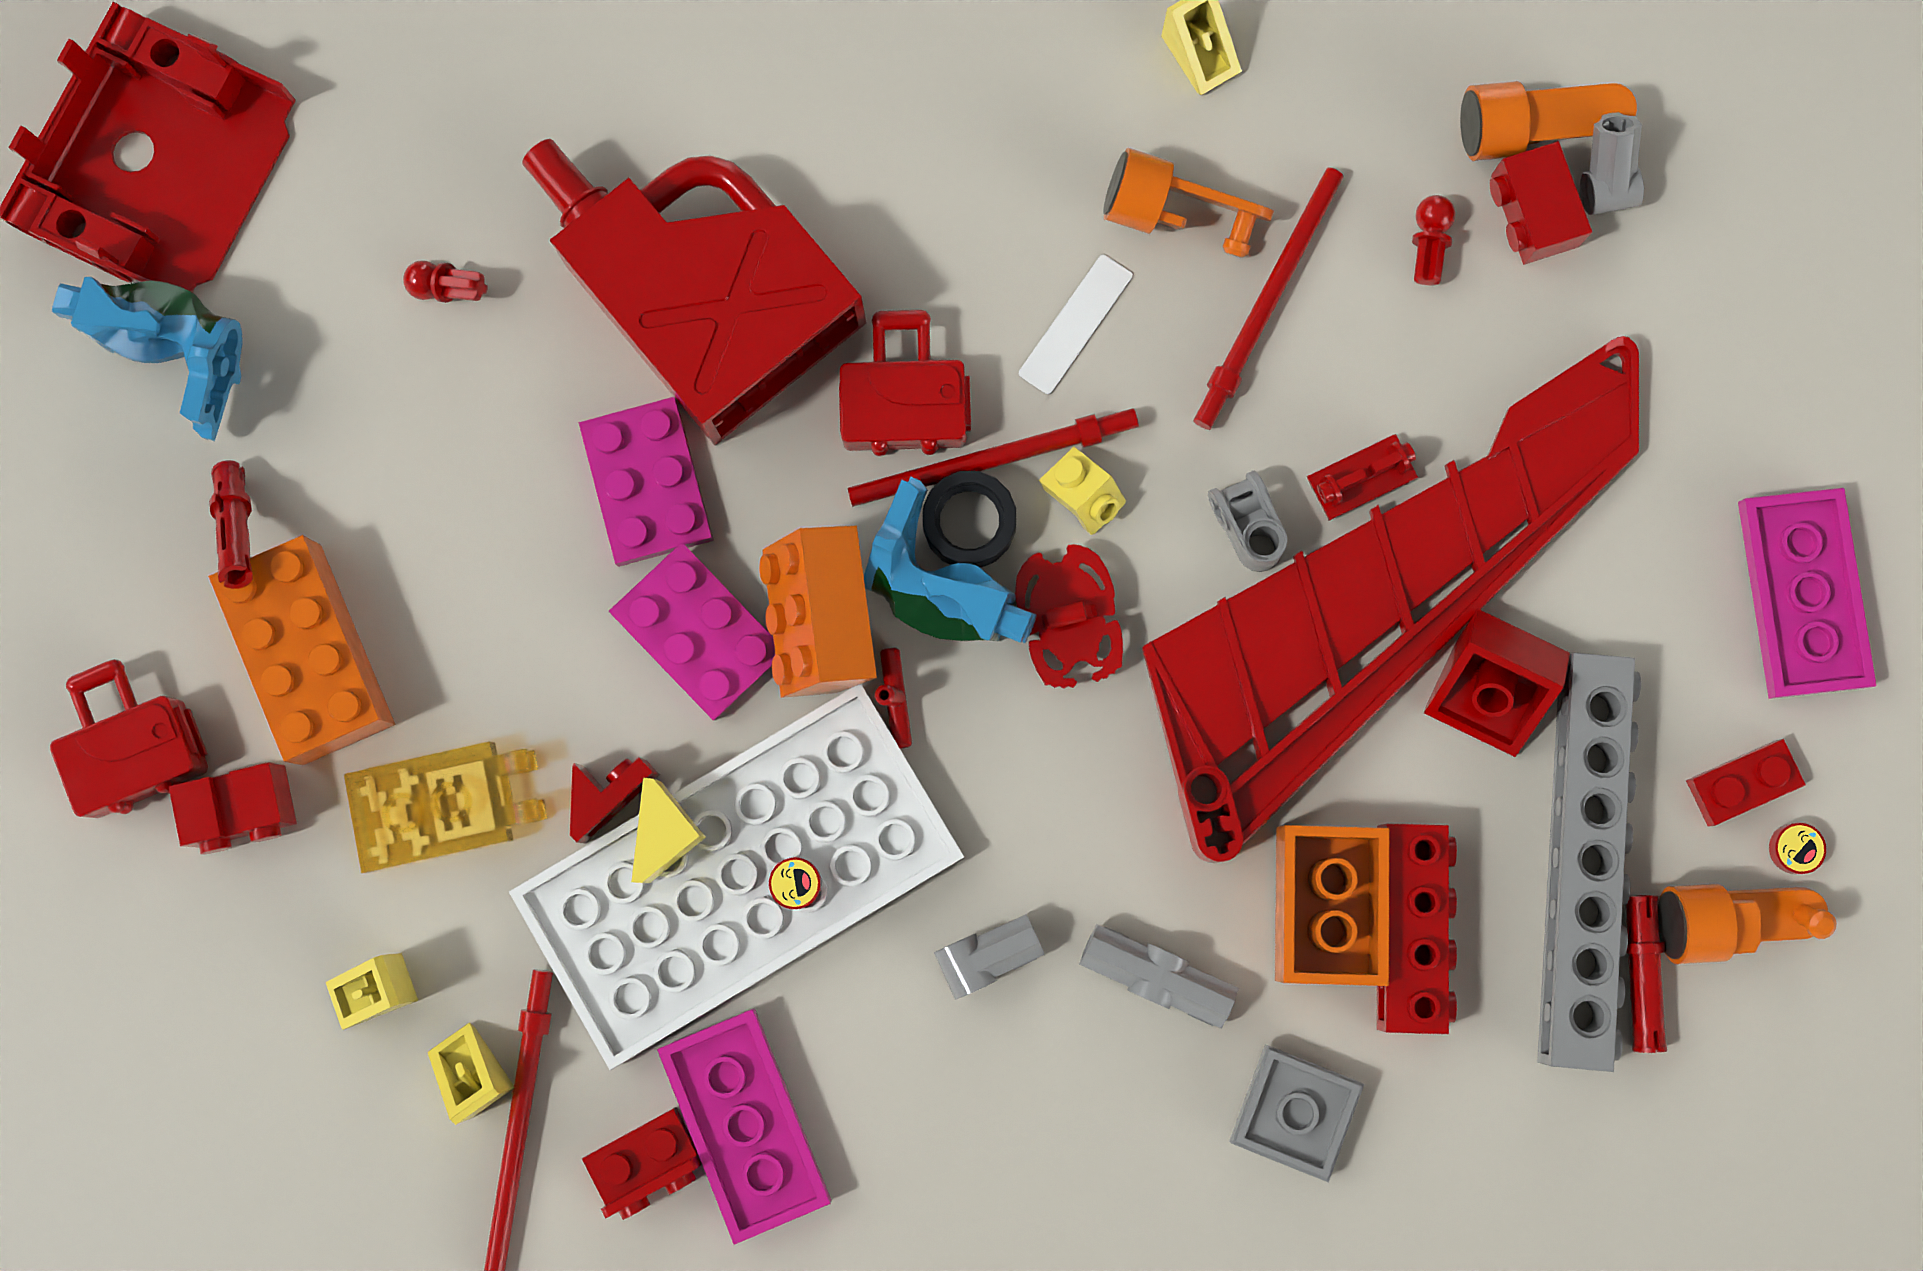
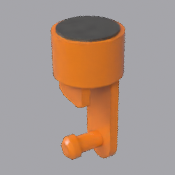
(1506, 118)
(1141, 188)
(1713, 923)

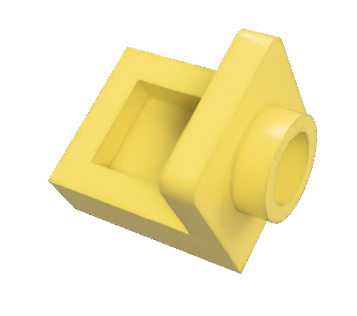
(1084, 490)

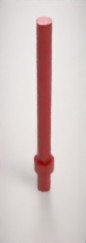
(1226, 378)
(1086, 430)
(534, 1024)

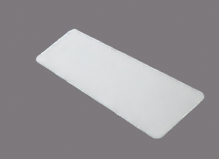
(1075, 324)

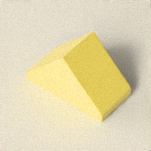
(1201, 43)
(662, 832)
(371, 990)
(467, 1074)

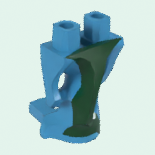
(159, 325)
(944, 603)

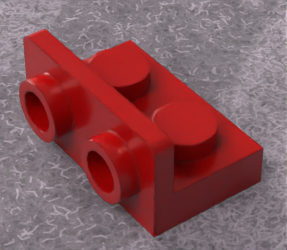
(642, 1163)

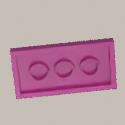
(1806, 593)
(744, 1126)

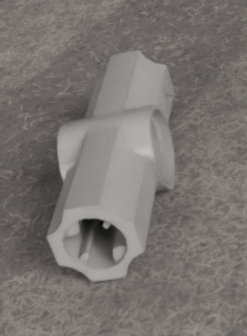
(1159, 976)

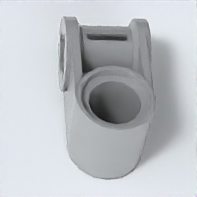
(1247, 512)

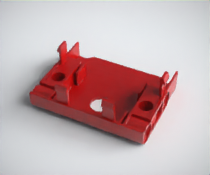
(212, 139)

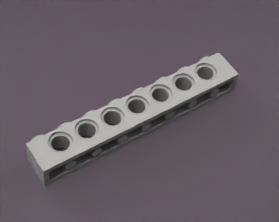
(1569, 883)

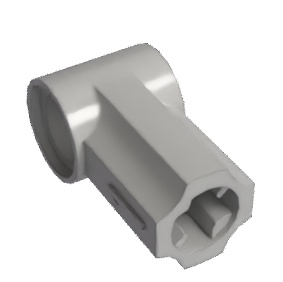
(1614, 170)
(979, 960)

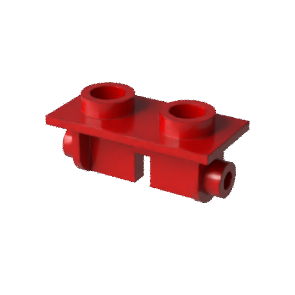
(1363, 476)

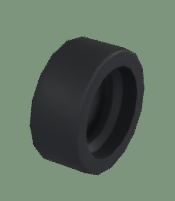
(969, 482)

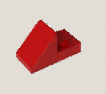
(594, 806)

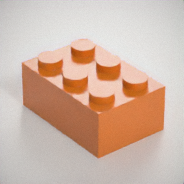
(818, 611)
(1332, 905)

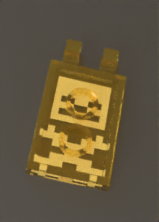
(438, 805)

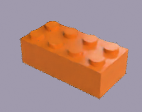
(303, 653)

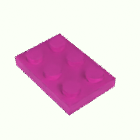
(645, 481)
(696, 631)

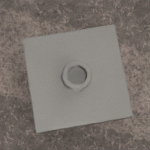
(1296, 1113)

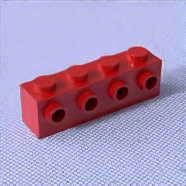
(1419, 931)

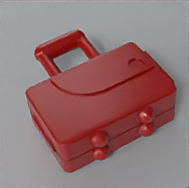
(903, 401)
(127, 754)

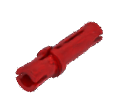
(231, 510)
(1645, 974)

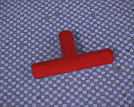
(893, 696)

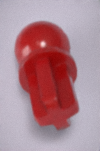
(1434, 218)
(443, 282)

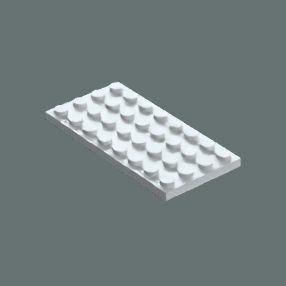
(707, 927)

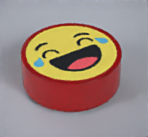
(1797, 848)
(795, 883)

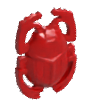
(1070, 614)

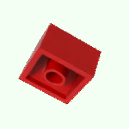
(1498, 683)

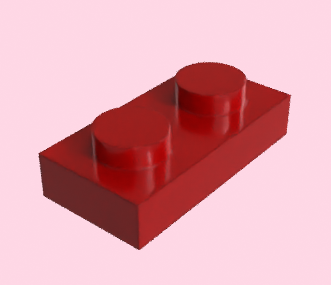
(1745, 782)

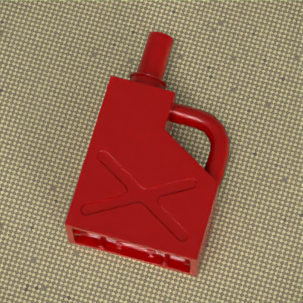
(711, 302)

